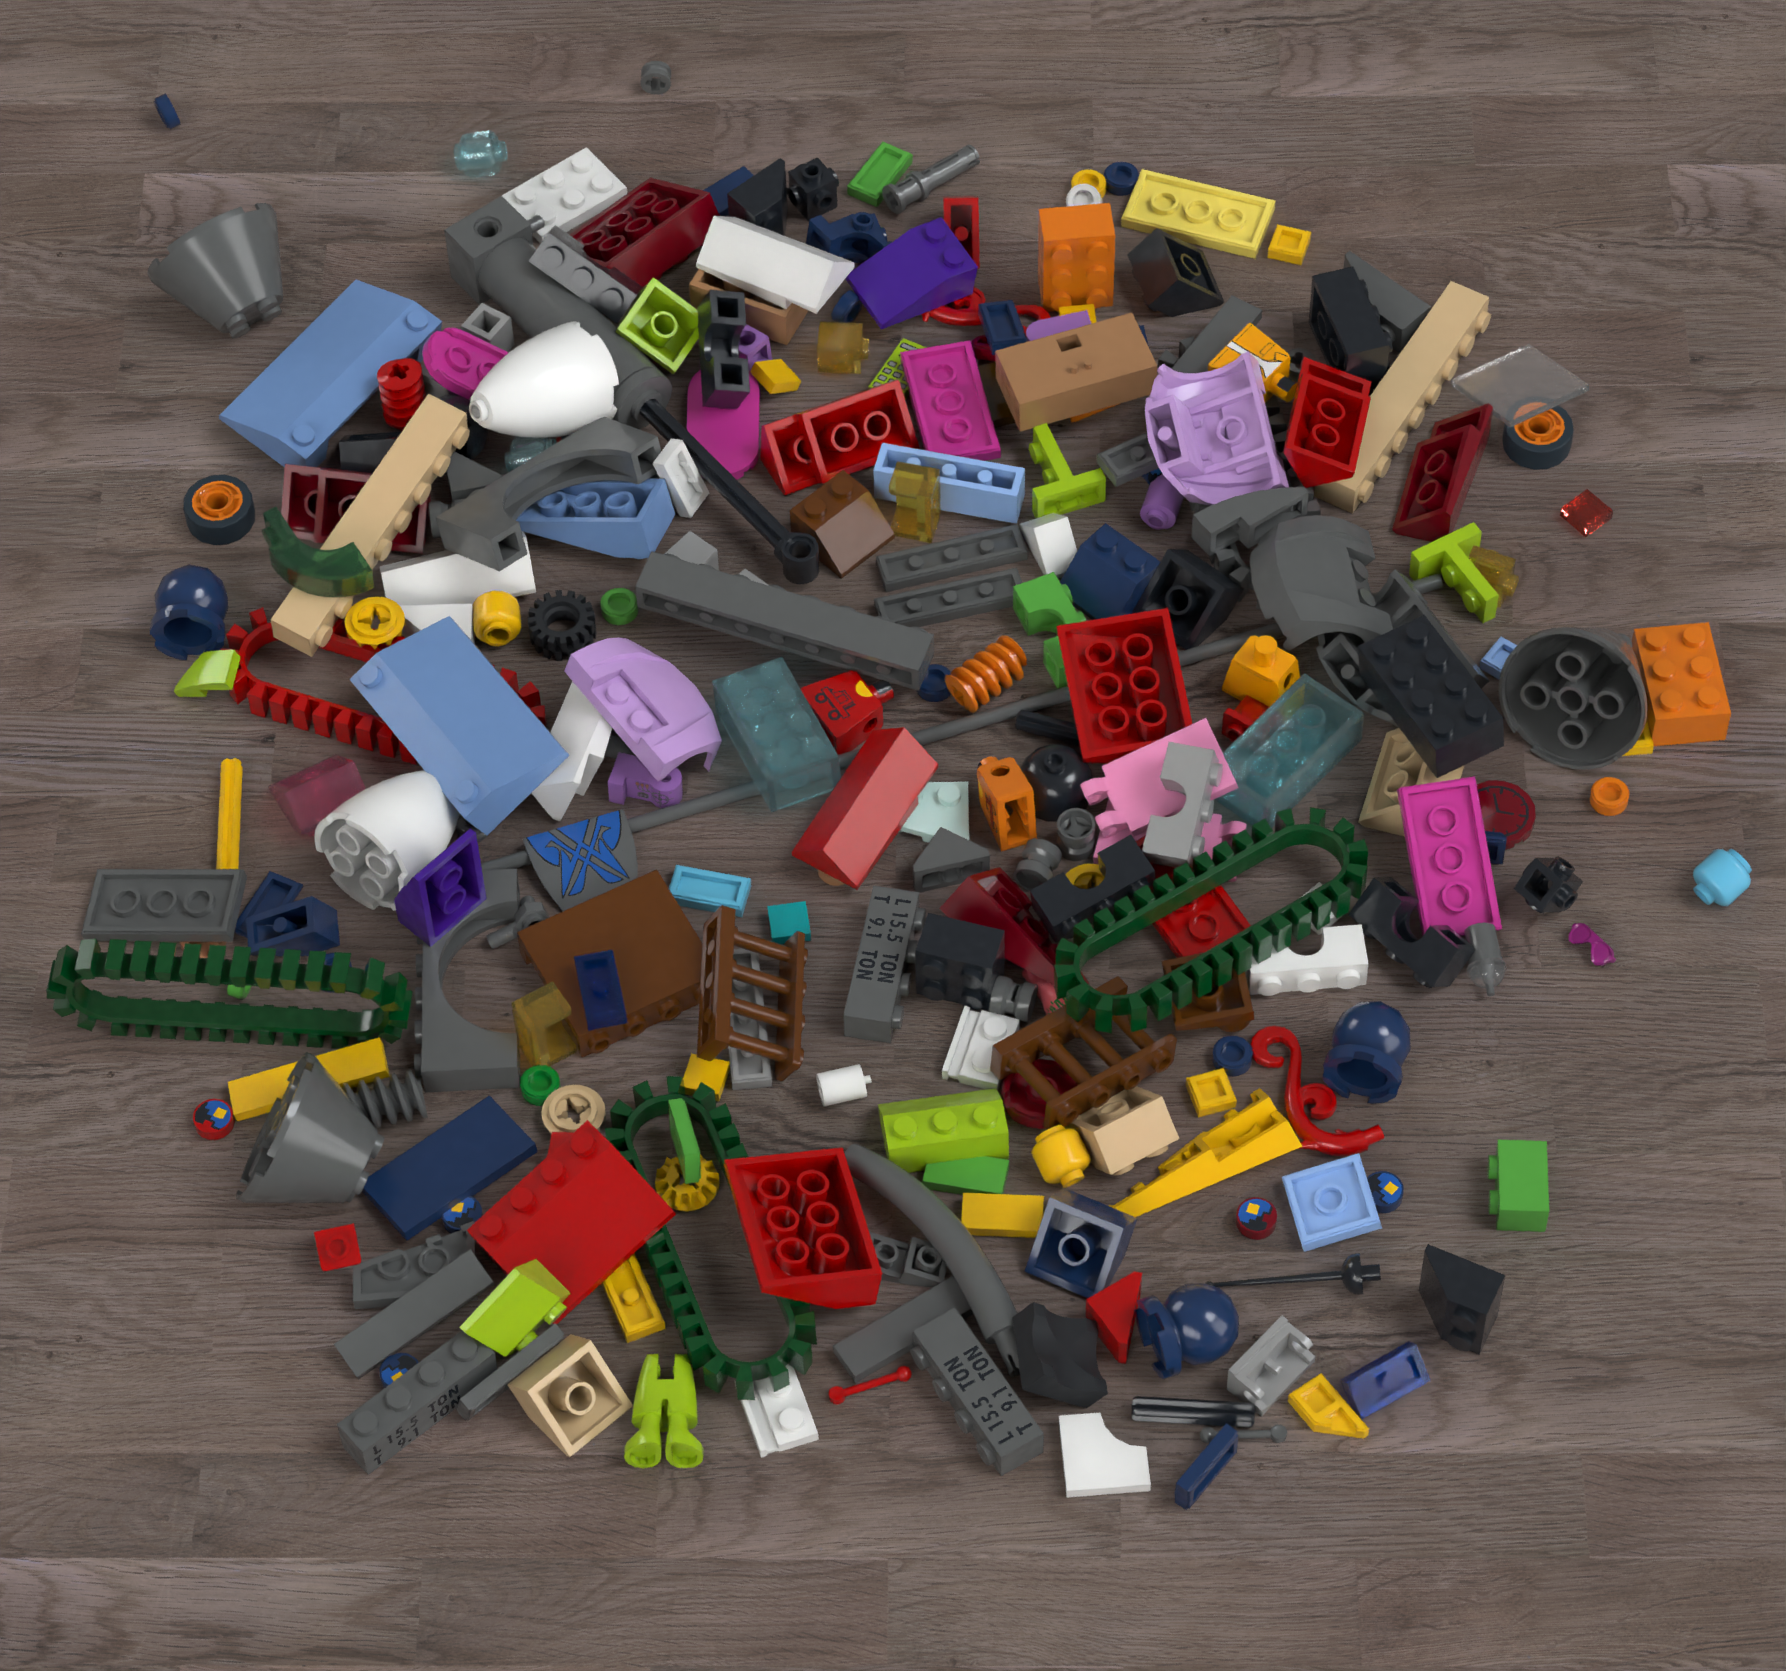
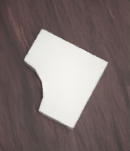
(1098, 1461)

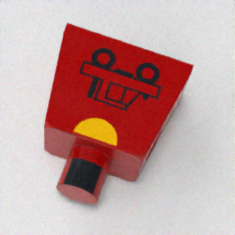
(848, 708)

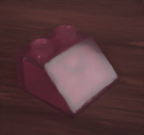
(316, 792)

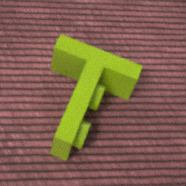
(1061, 489)
(1451, 558)

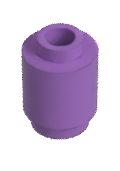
(1161, 504)

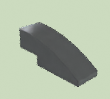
(1247, 517)

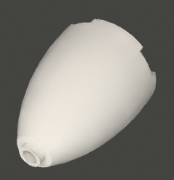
(548, 385)
(386, 836)

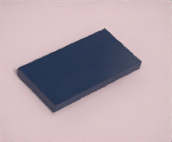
(448, 1167)

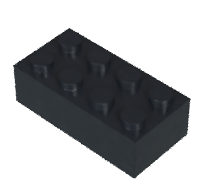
(1431, 696)

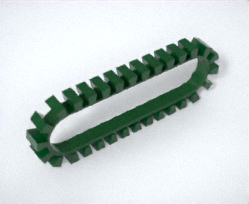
(1233, 952)
(74, 966)
(667, 1264)

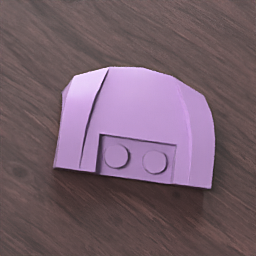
(1213, 432)
(646, 703)

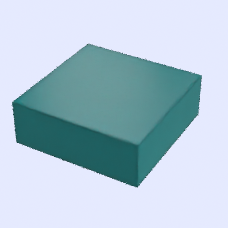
(787, 919)

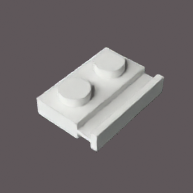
(972, 1047)
(780, 1417)

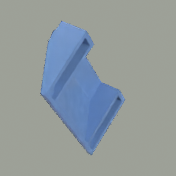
(328, 373)
(460, 721)

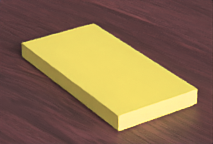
(1198, 213)

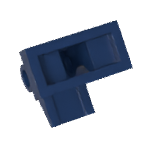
(851, 237)

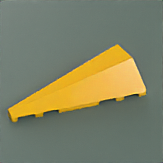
(1226, 1150)

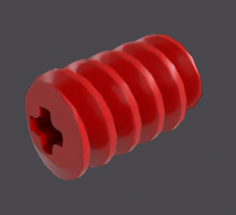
(400, 390)

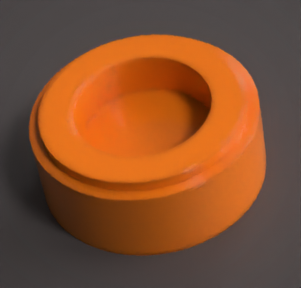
(1609, 796)

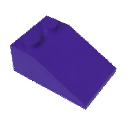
(914, 274)
(443, 891)

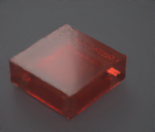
(1586, 513)

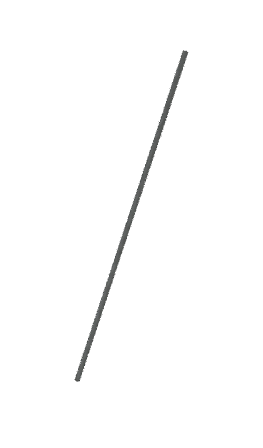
(930, 734)

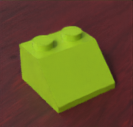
(661, 325)
(517, 1309)

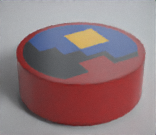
(213, 1119)

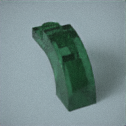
(312, 570)

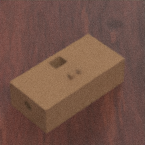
(1075, 371)

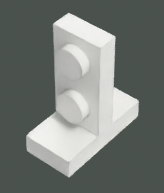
(681, 476)

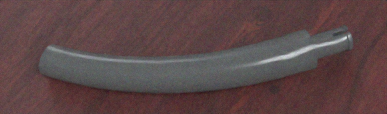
(953, 1243)

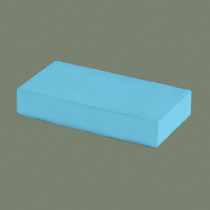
(709, 889)

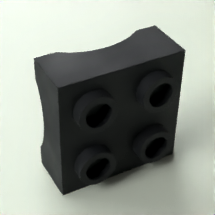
(1058, 1356)

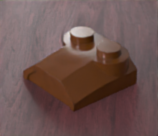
(1224, 1007)

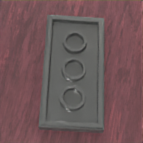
(165, 905)

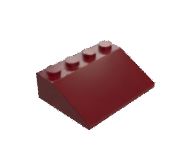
(649, 229)

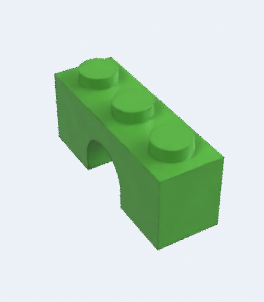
(1041, 607)

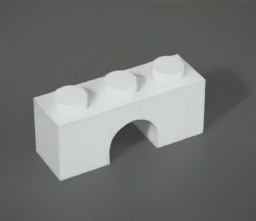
(1338, 963)

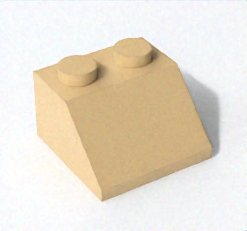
(1126, 1130)
(570, 1394)

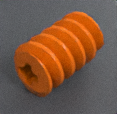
(987, 673)

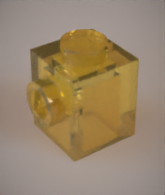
(841, 347)

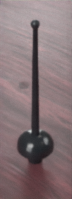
(1351, 1274)

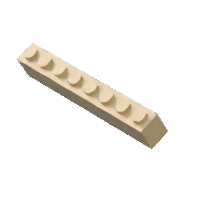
(1409, 387)
(378, 515)

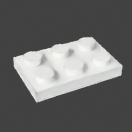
(567, 193)

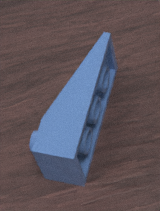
(604, 517)

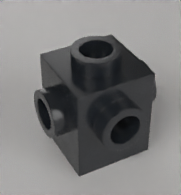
(813, 188)
(1549, 885)

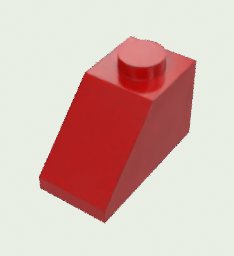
(962, 217)

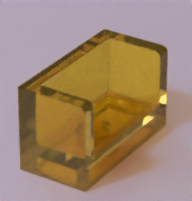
(916, 501)
(540, 1026)

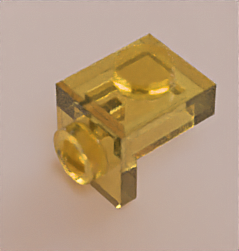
(1496, 570)

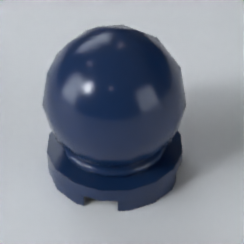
(189, 612)
(1368, 1052)
(1191, 1326)

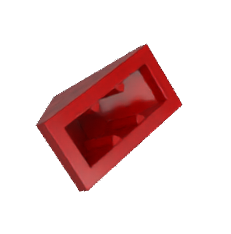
(1115, 1314)

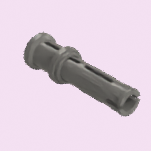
(920, 183)

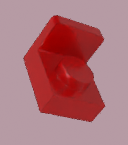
(1239, 720)
(338, 1247)

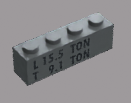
(882, 964)
(977, 1392)
(415, 1401)

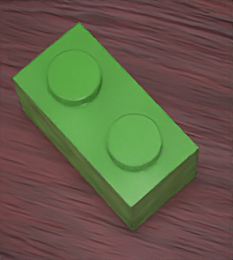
(1520, 1185)

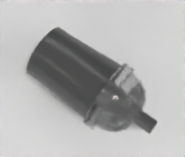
(1486, 964)

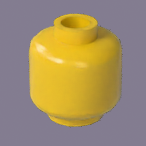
(496, 618)
(1061, 1156)

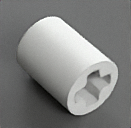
(842, 1085)

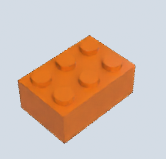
(1076, 256)
(1682, 684)

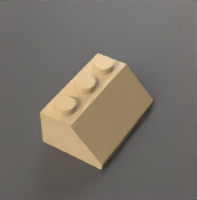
(1396, 767)

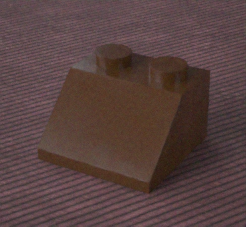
(843, 523)

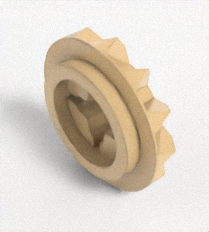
(581, 1099)

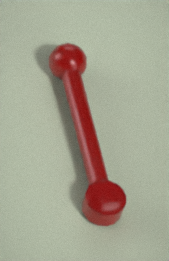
(838, 1394)

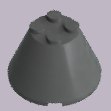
(226, 269)
(1575, 695)
(310, 1143)

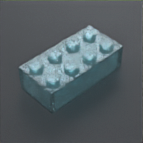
(776, 734)
(1290, 750)

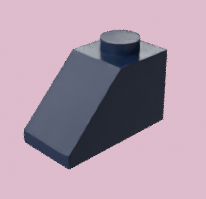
(294, 926)

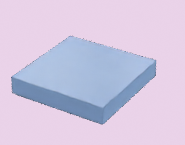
(1331, 1202)

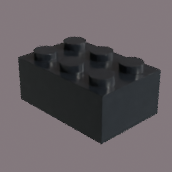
(1348, 326)

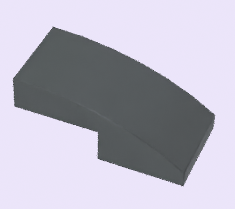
(909, 1263)

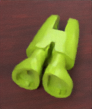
(664, 1407)

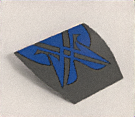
(584, 858)

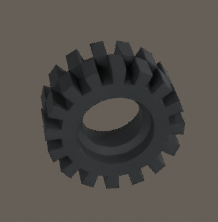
(557, 609)

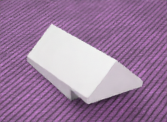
(771, 264)
(453, 579)
(585, 738)

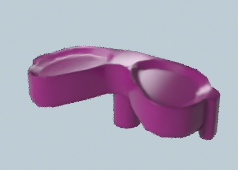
(1600, 951)

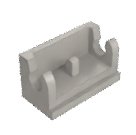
(1270, 1366)

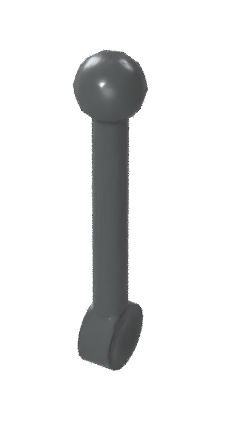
(1277, 1434)

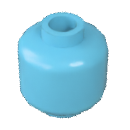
(1721, 877)

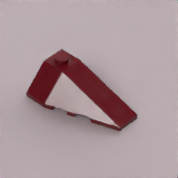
(997, 902)

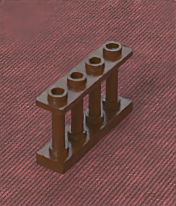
(719, 1001)
(1056, 1029)

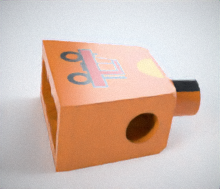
(1001, 784)

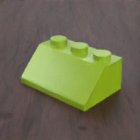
(944, 1129)

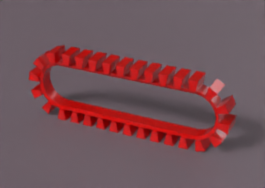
(325, 713)

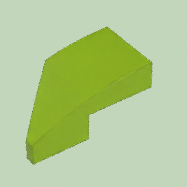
(209, 672)

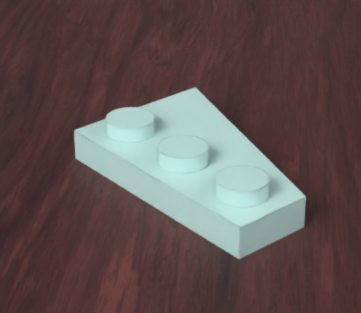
(940, 806)

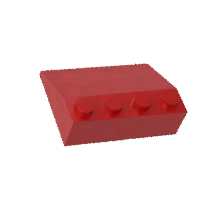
(1123, 682)
(574, 1215)
(806, 1227)

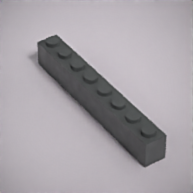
(785, 620)

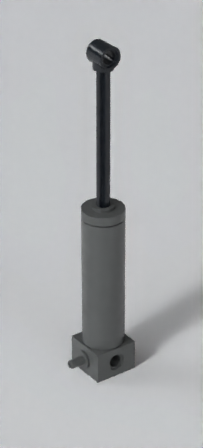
(491, 261)

